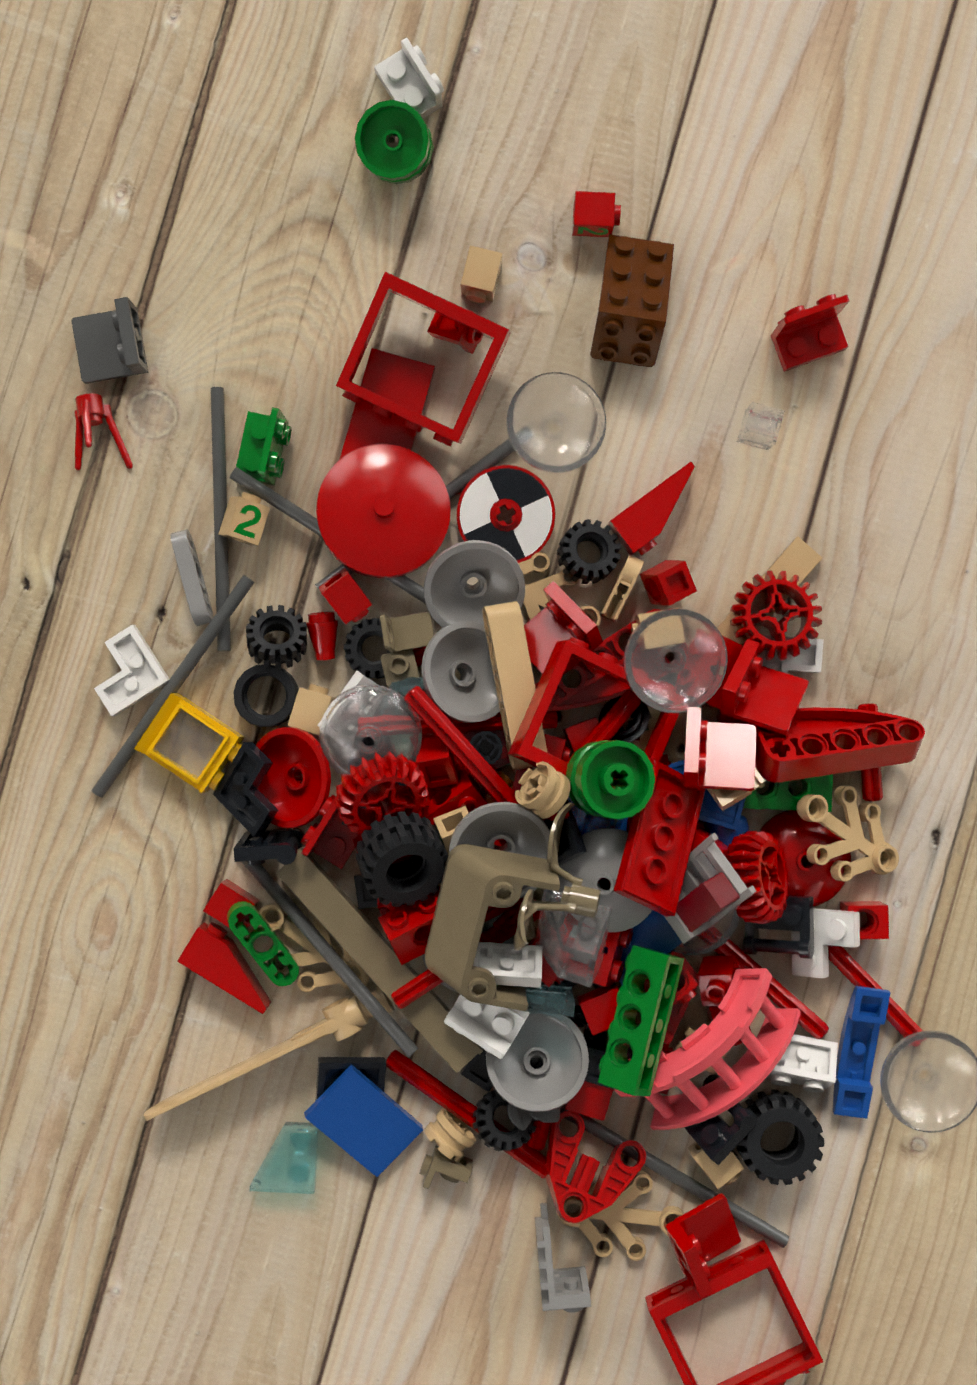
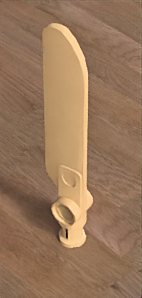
(341, 1018)

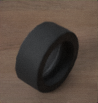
(241, 699)

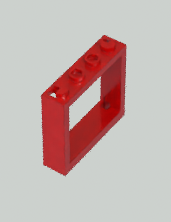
(444, 308)
(606, 663)
(724, 1274)

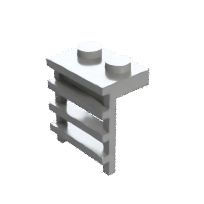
(693, 879)
(559, 1287)

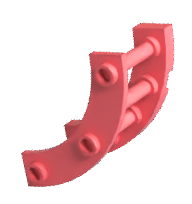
(710, 1043)

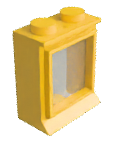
(190, 743)

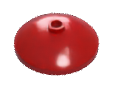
(295, 797)
(794, 838)

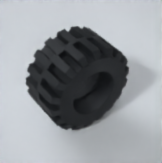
(394, 839)
(798, 1155)

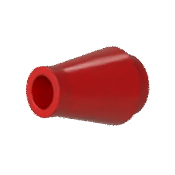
(323, 634)

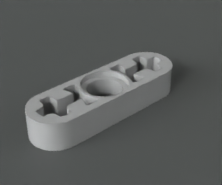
(192, 577)

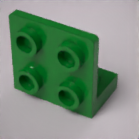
(263, 446)

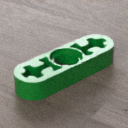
(284, 956)

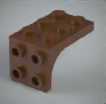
(633, 301)

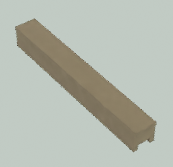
(375, 956)

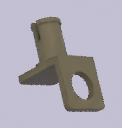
(407, 631)

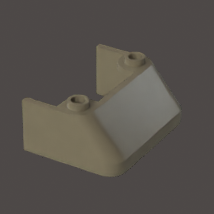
(471, 883)

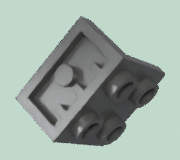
(110, 343)

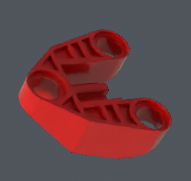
(611, 1182)

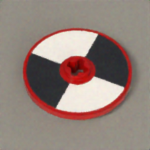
(515, 490)

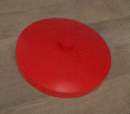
(383, 511)

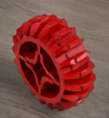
(775, 601)
(376, 789)
(760, 864)

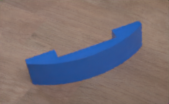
(857, 1051)

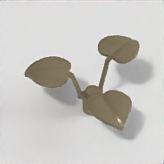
(574, 899)

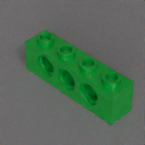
(780, 798)
(647, 1039)

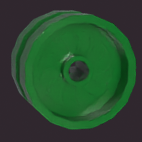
(379, 128)
(610, 779)

